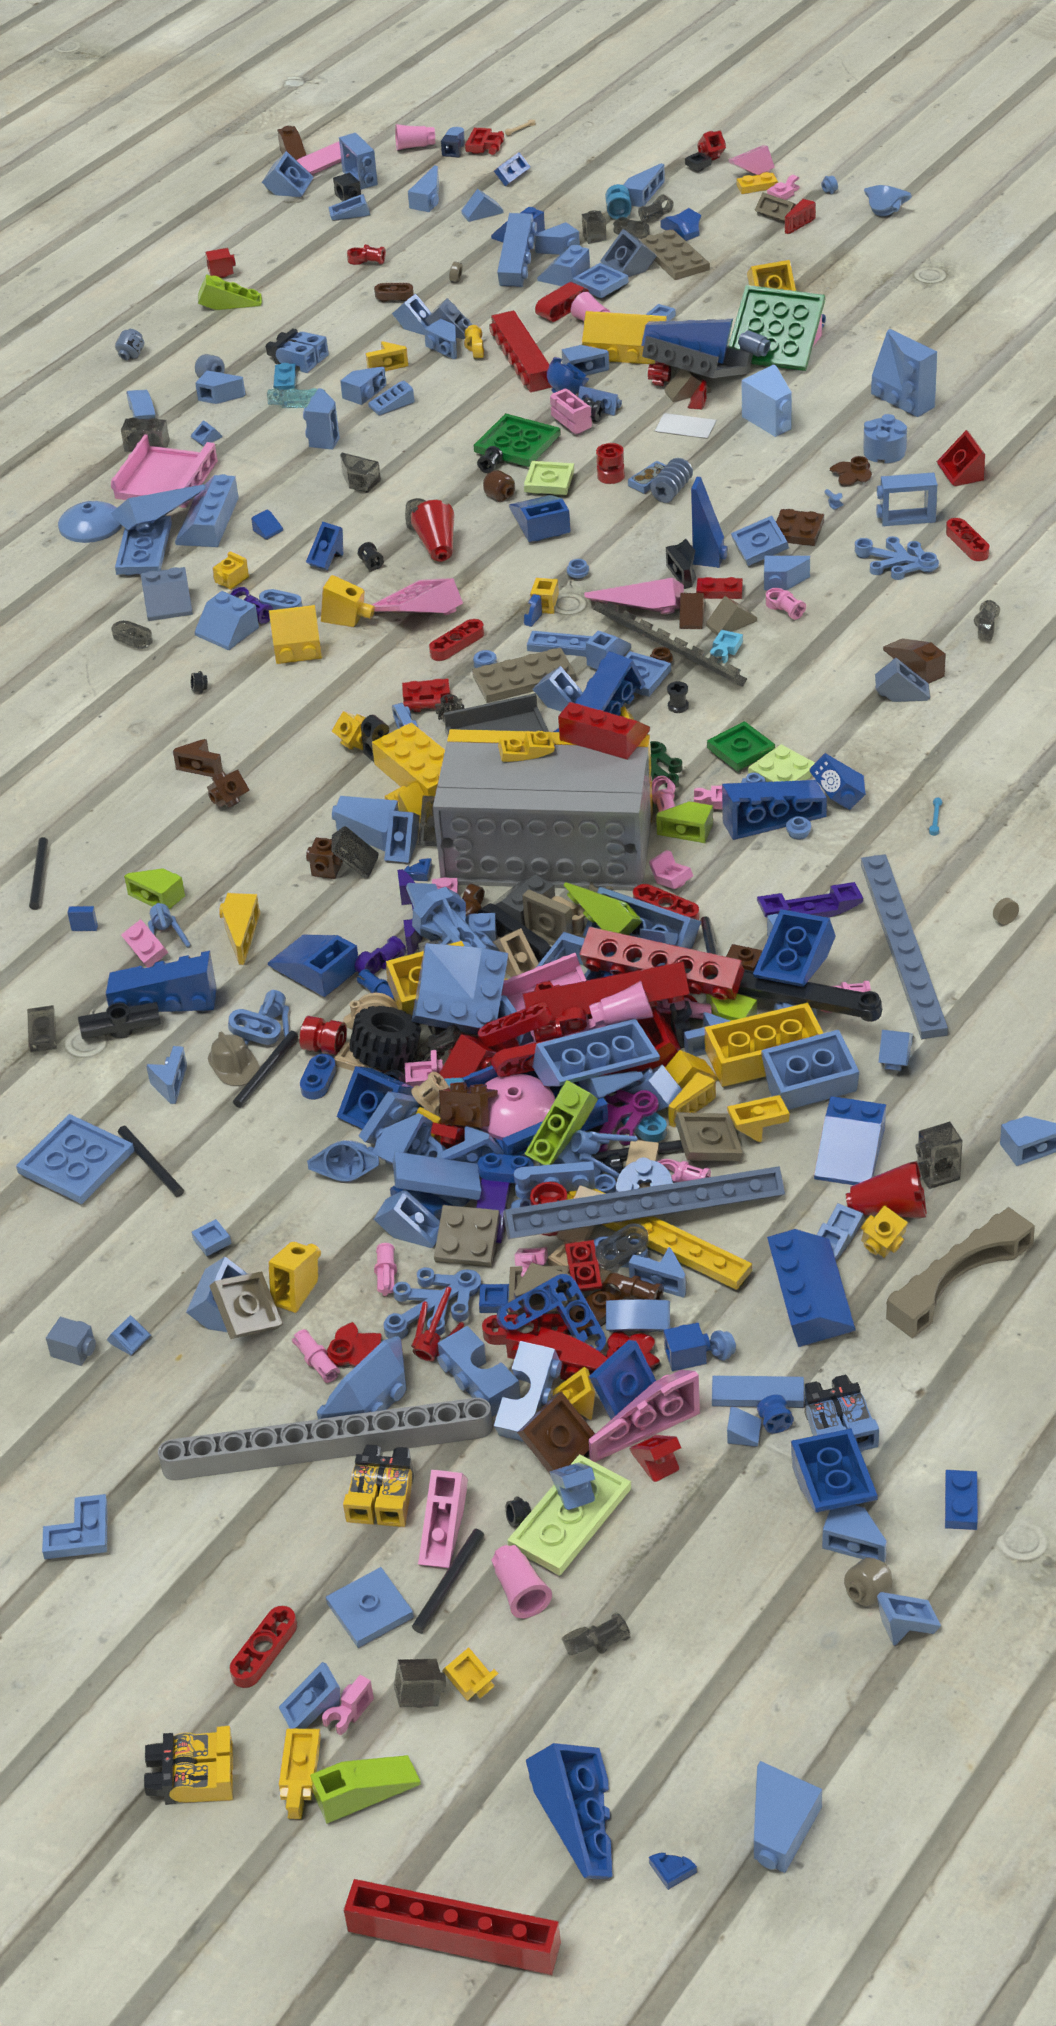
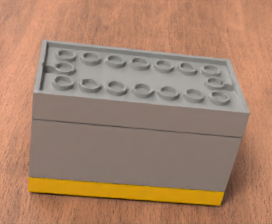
(552, 816)

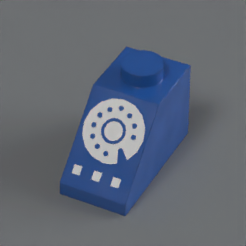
(839, 781)

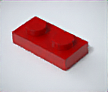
(719, 587)

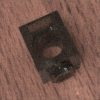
(594, 226)

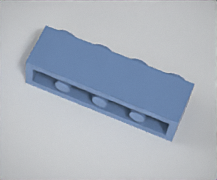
(516, 249)

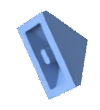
(480, 207)

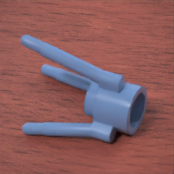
(162, 919)
(274, 1006)
(589, 1143)

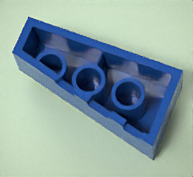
(706, 336)
(612, 684)
(769, 805)
(174, 985)

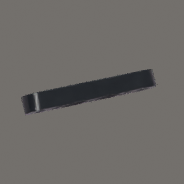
(506, 924)

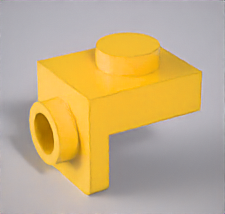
(470, 1675)

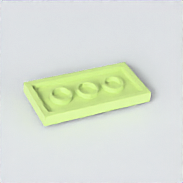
(557, 1535)

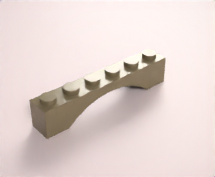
(998, 1240)

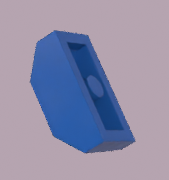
(684, 224)

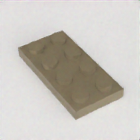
(675, 255)
(519, 674)

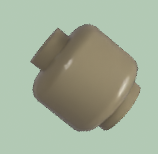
(867, 1580)

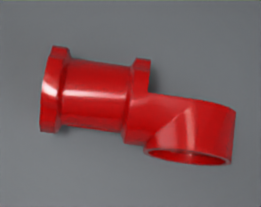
(359, 255)
(562, 1025)

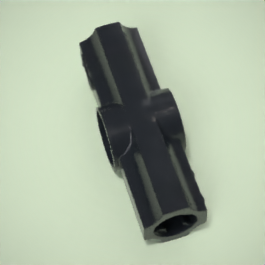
(119, 1020)

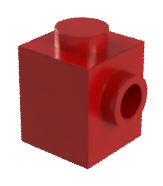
(220, 262)

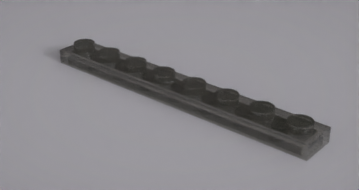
(676, 645)

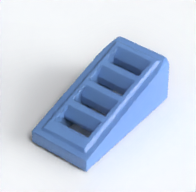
(350, 208)
(392, 399)
(606, 1084)

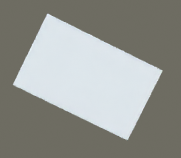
(685, 425)

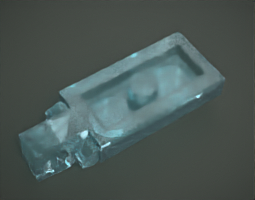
(290, 398)

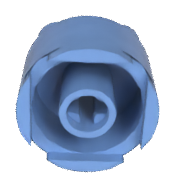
(885, 439)

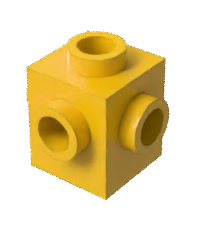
(352, 736)
(883, 1232)

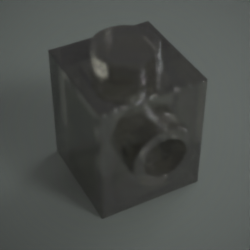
(418, 1682)

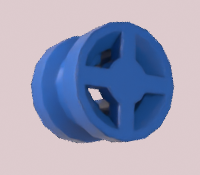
(775, 1413)

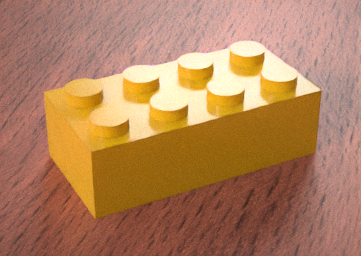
(409, 758)
(737, 1044)

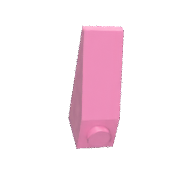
(442, 1518)

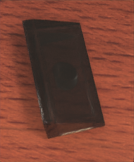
(354, 851)

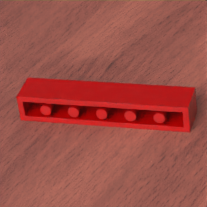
(520, 350)
(658, 982)
(452, 1926)

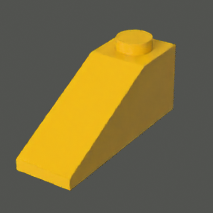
(240, 921)

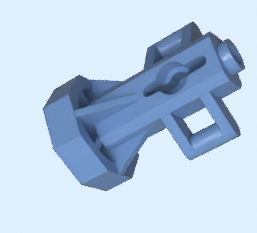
(443, 917)

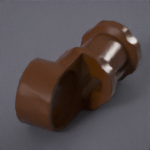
(473, 897)
(632, 1288)

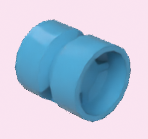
(618, 201)

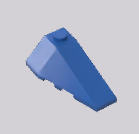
(706, 531)
(571, 1791)

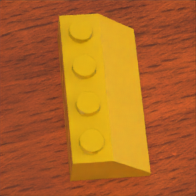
(618, 334)

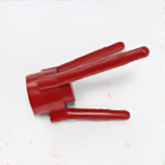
(426, 1344)

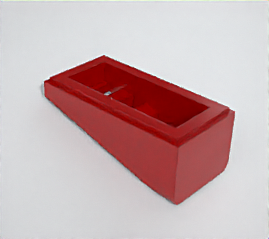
(800, 215)

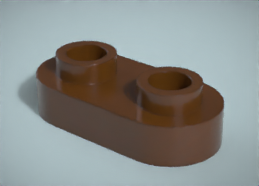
(393, 291)
(597, 1303)

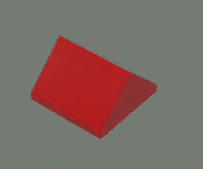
(963, 461)

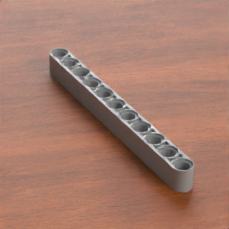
(324, 1438)

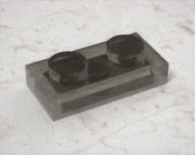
(42, 1028)

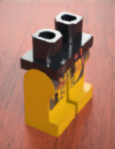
(380, 1486)
(192, 1767)

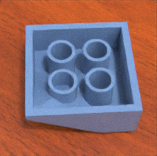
(905, 374)
(459, 987)

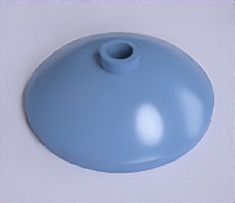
(88, 522)

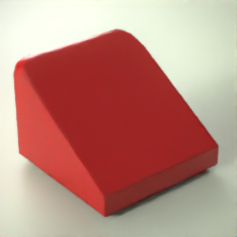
(699, 397)

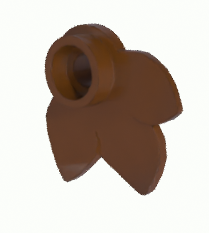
(852, 471)

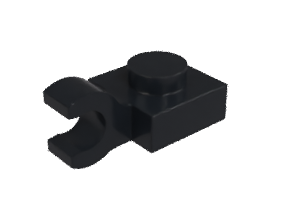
(679, 1021)

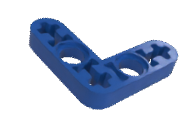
(552, 1300)

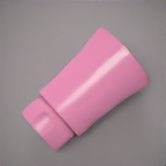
(413, 136)
(586, 302)
(622, 1006)
(520, 1582)

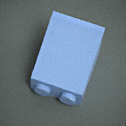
(767, 401)

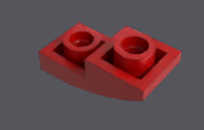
(583, 1265)

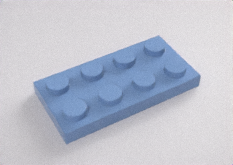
(143, 549)

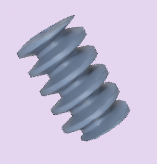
(671, 479)

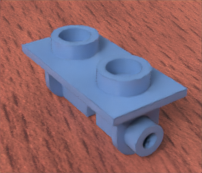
(610, 400)

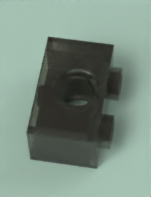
(939, 1155)

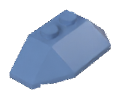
(371, 1384)

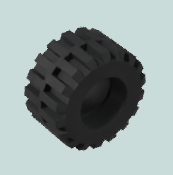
(384, 1037)

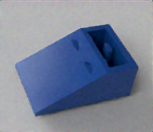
(542, 517)
(317, 962)

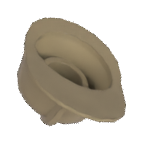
(232, 1060)

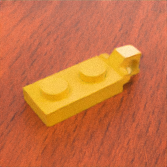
(298, 1762)

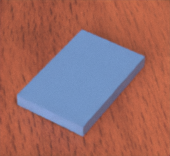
(436, 1175)

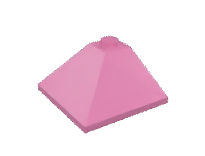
(423, 597)

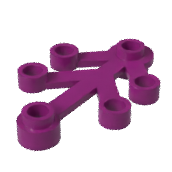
(634, 1107)

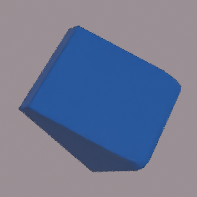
(266, 524)

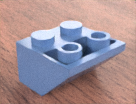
(321, 421)

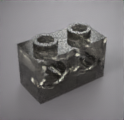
(134, 429)

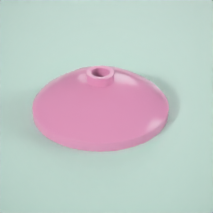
(519, 1104)

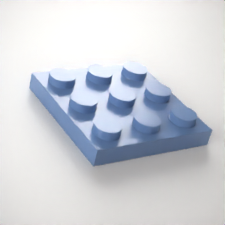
(75, 1158)

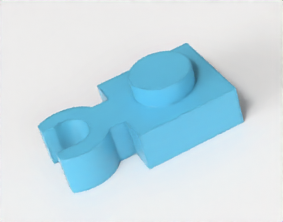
(725, 644)

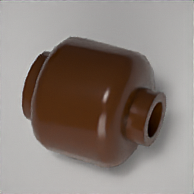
(498, 484)

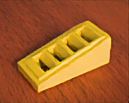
(693, 1097)

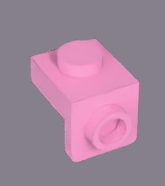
(668, 872)
(418, 1072)

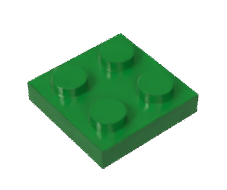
(740, 746)

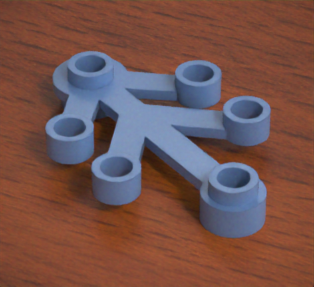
(922, 561)
(463, 1283)

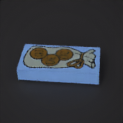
(643, 479)

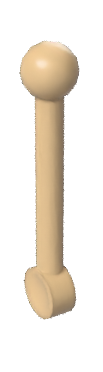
(508, 131)

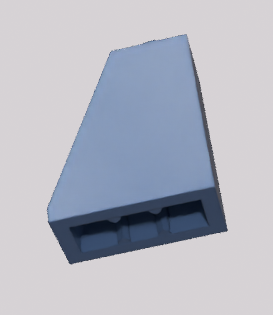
(365, 818)
(782, 1815)

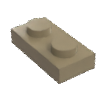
(774, 207)

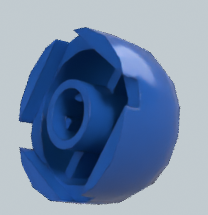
(565, 376)

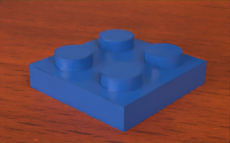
(622, 1378)

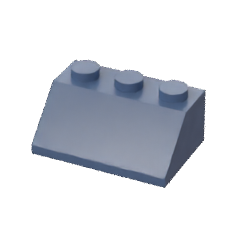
(810, 1069)

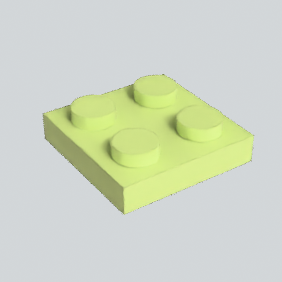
(549, 477)
(782, 765)

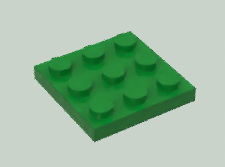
(518, 439)

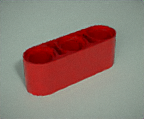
(558, 302)

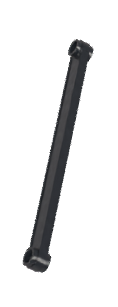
(818, 996)

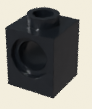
(346, 186)

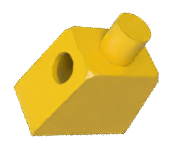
(344, 603)
(293, 1275)

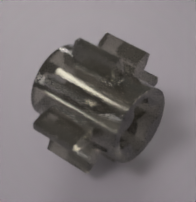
(448, 704)

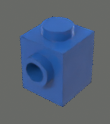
(686, 1346)

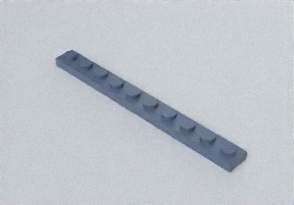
(904, 947)
(643, 1202)

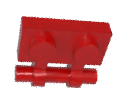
(484, 139)
(424, 694)

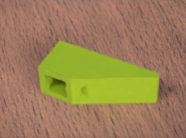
(226, 295)
(604, 910)
(561, 1122)
(360, 1784)

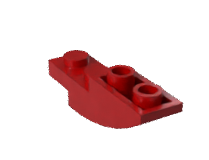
(571, 1351)

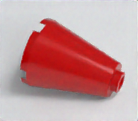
(435, 528)
(896, 1189)

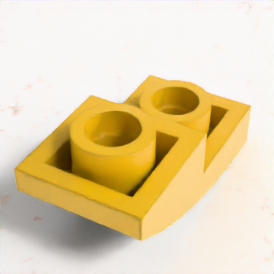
(532, 746)

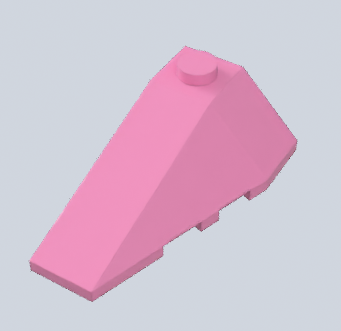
(654, 595)
(654, 1410)

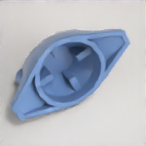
(886, 199)
(344, 1160)

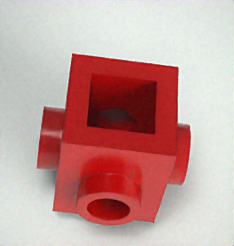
(712, 144)

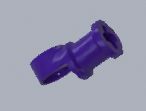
(262, 609)
(377, 959)

